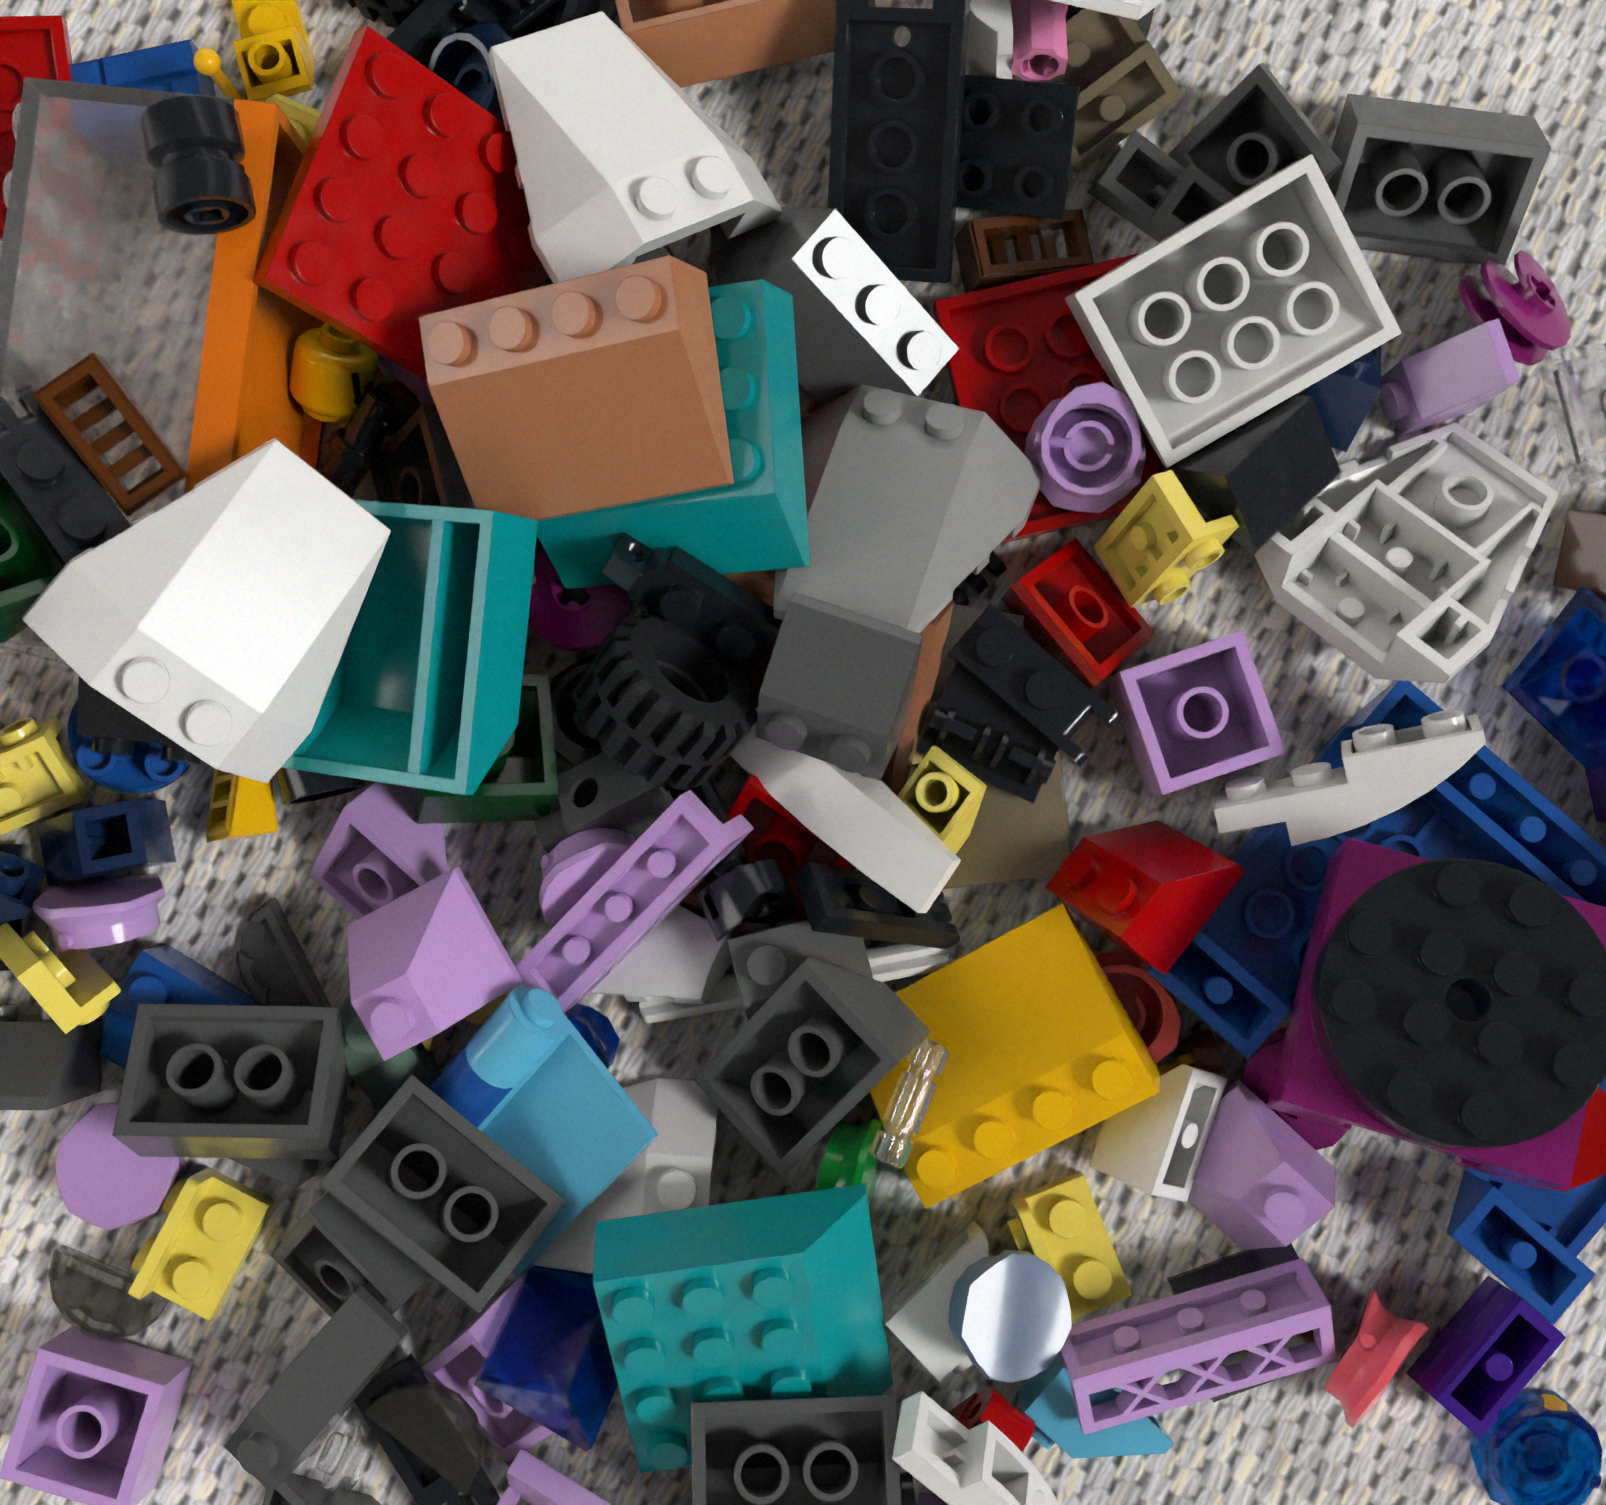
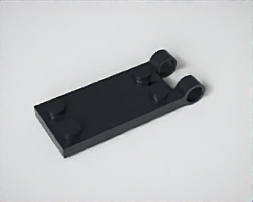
(899, 131)

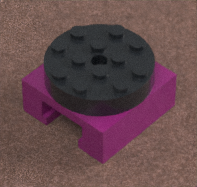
(1387, 1055)

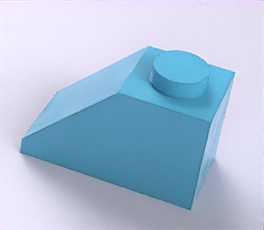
(1051, 1404)

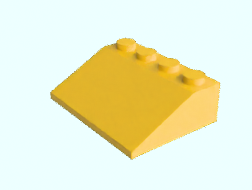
(1031, 1054)

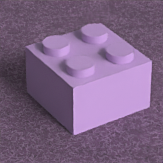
(1195, 714)
(95, 1419)

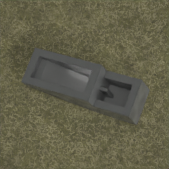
(1155, 189)

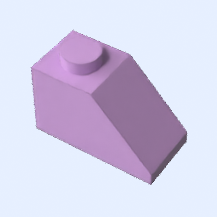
(1449, 378)

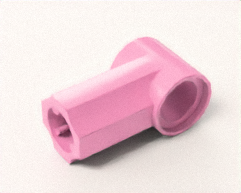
(1039, 39)

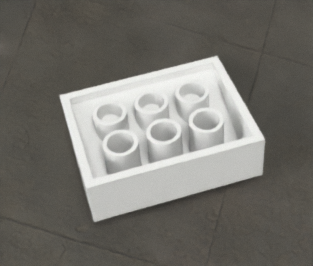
(1235, 312)

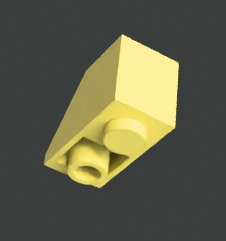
(944, 797)

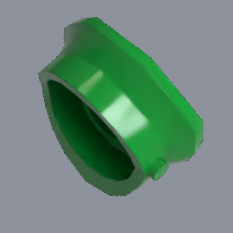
(850, 1159)

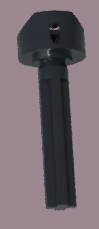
(741, 888)

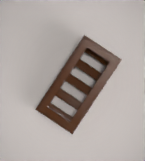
(974, 258)
(78, 382)

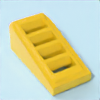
(240, 808)

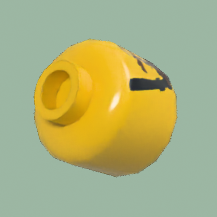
(330, 373)

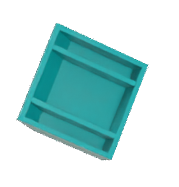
(731, 527)
(433, 653)
(739, 1308)

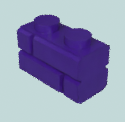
(1485, 1355)

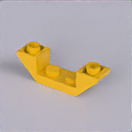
(273, 48)

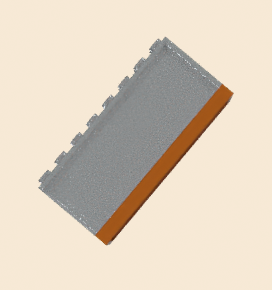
(163, 307)

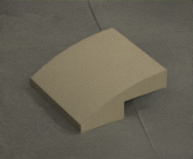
(1118, 81)
(1016, 837)

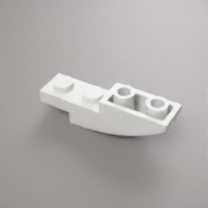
(1378, 777)
(964, 1463)

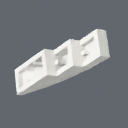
(855, 819)

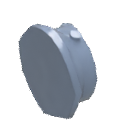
(1010, 1315)

